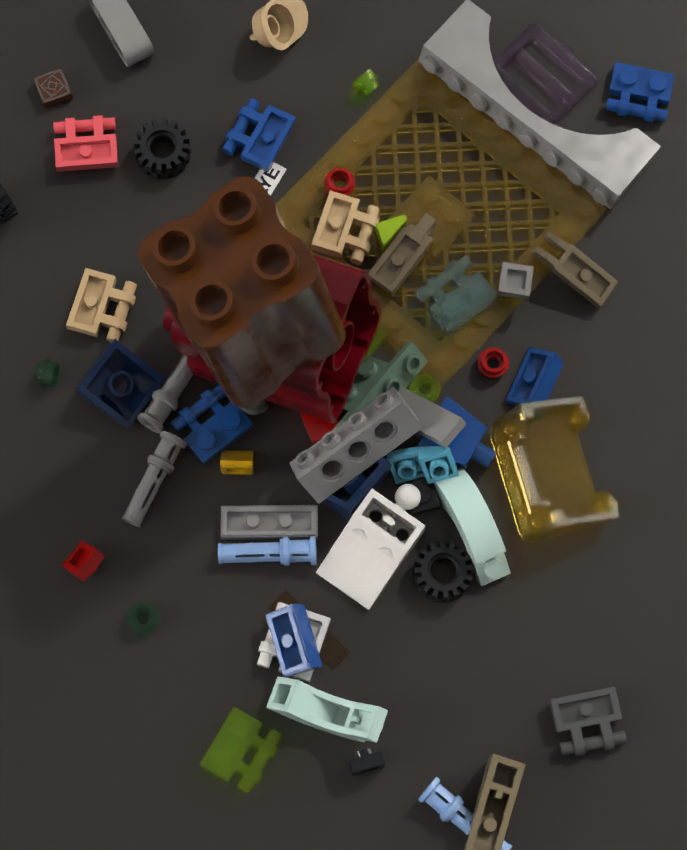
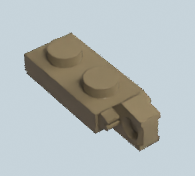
(403, 255)

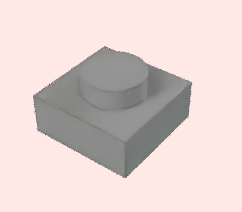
(515, 280)

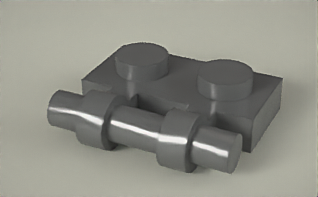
(588, 710)

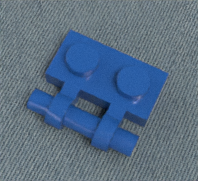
(641, 85)
(267, 138)
(217, 432)

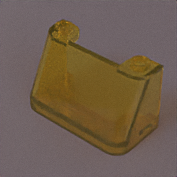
(548, 469)

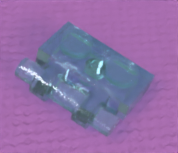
(462, 302)

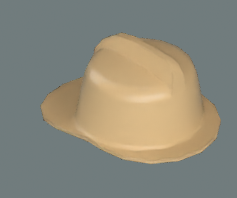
(279, 23)

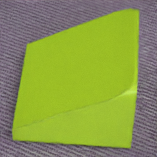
(388, 230)

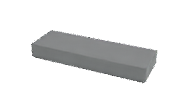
(438, 423)
(269, 522)

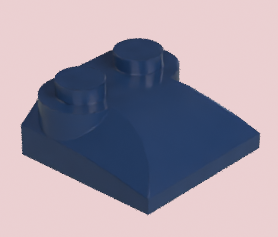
(119, 383)

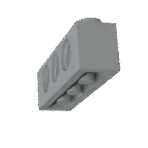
(351, 459)

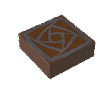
(52, 87)

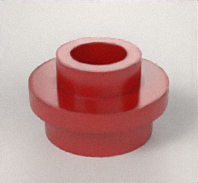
(340, 174)
(493, 354)

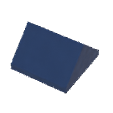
(350, 496)

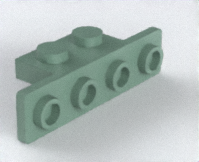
(379, 376)

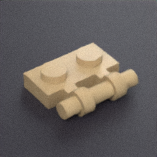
(335, 224)
(92, 302)

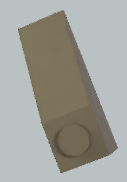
(494, 803)

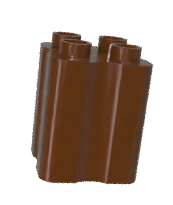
(244, 291)

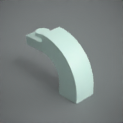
(476, 526)
(325, 711)

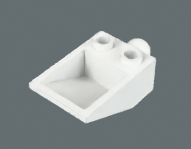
(369, 551)

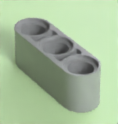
(123, 30)

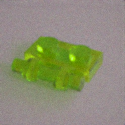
(232, 744)

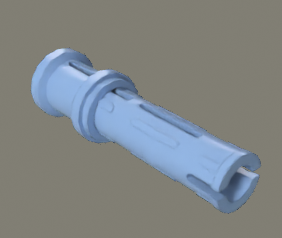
(285, 551)
(450, 807)

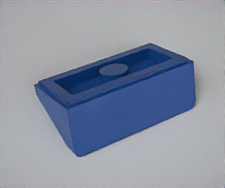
(535, 377)
(293, 640)

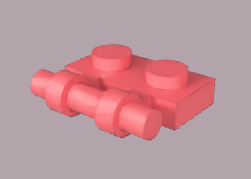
(85, 151)

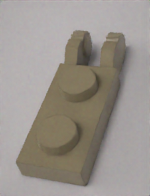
(576, 270)

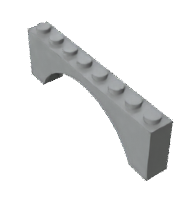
(597, 163)

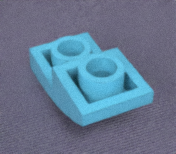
(430, 462)

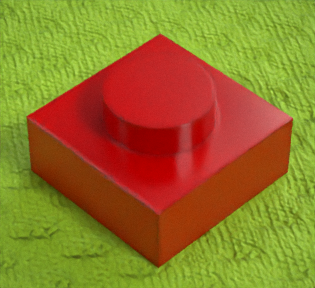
(83, 561)

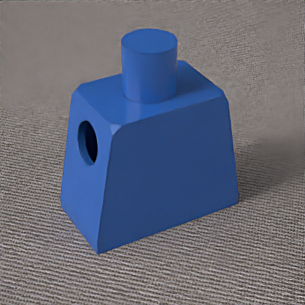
(467, 443)

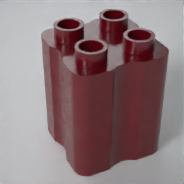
(326, 386)

